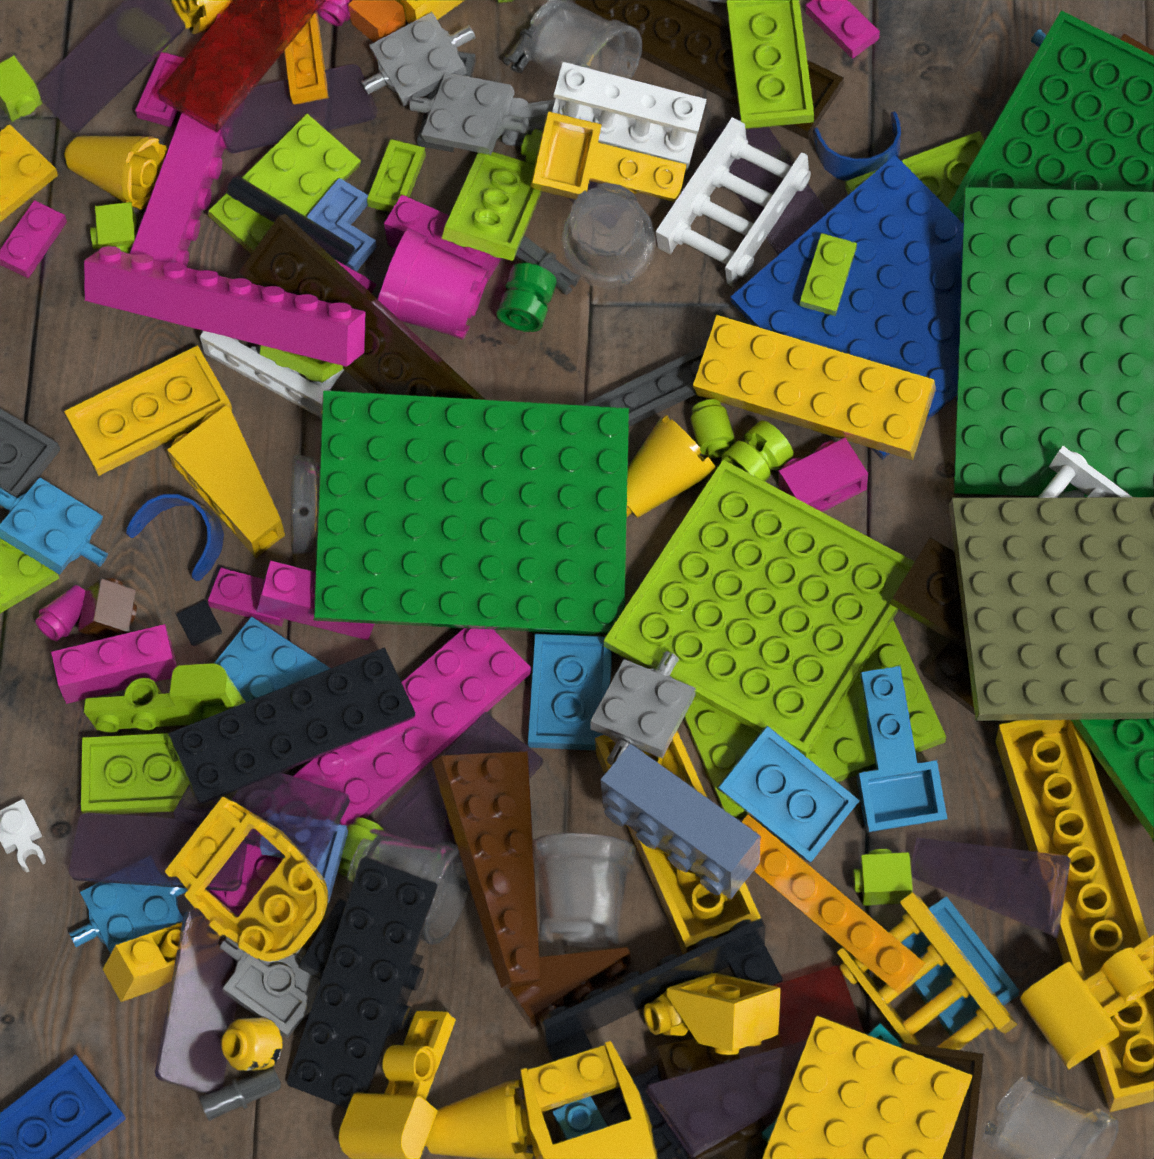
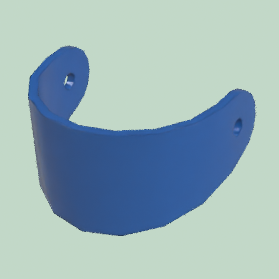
(849, 168)
(166, 501)

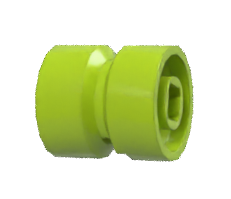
(763, 450)

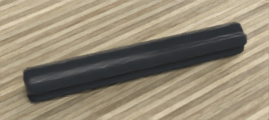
(272, 208)

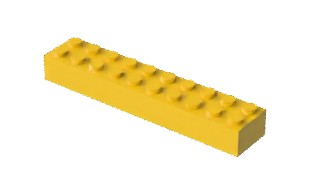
(1100, 915)

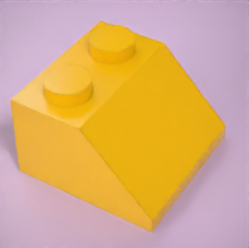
(727, 1011)

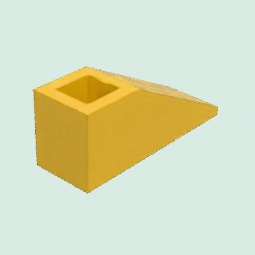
(143, 963)

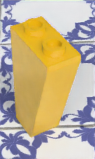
(227, 479)

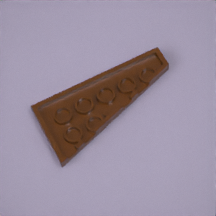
(493, 832)

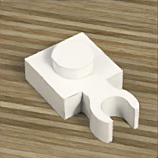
(18, 832)

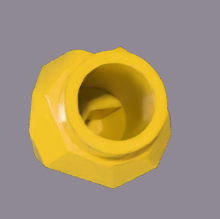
(663, 1017)

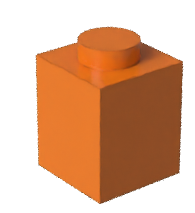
(377, 17)

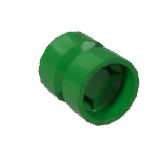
(526, 297)

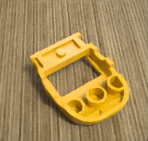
(283, 909)
(577, 1079)

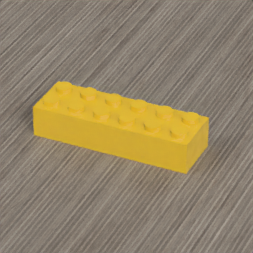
(815, 387)
(686, 902)

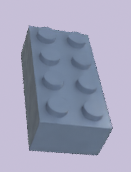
(680, 822)

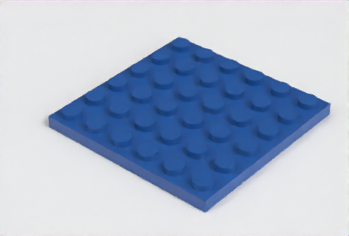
(900, 287)

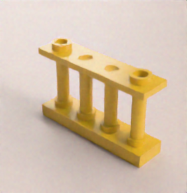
(964, 983)

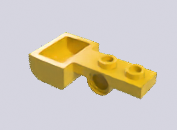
(573, 157)
(1078, 1012)
(401, 1118)

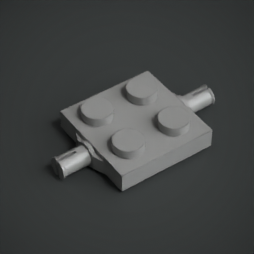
(416, 58)
(468, 113)
(643, 707)
(272, 988)

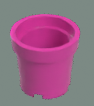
(432, 286)

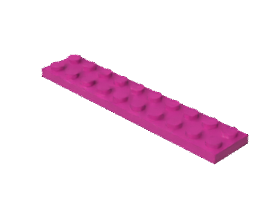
(447, 698)

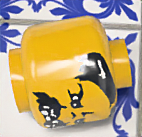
(252, 1044)

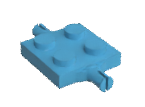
(50, 526)
(127, 912)

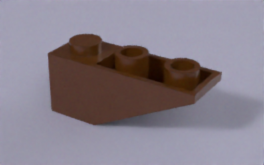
(567, 980)

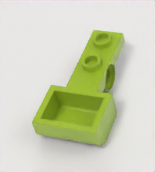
(194, 695)

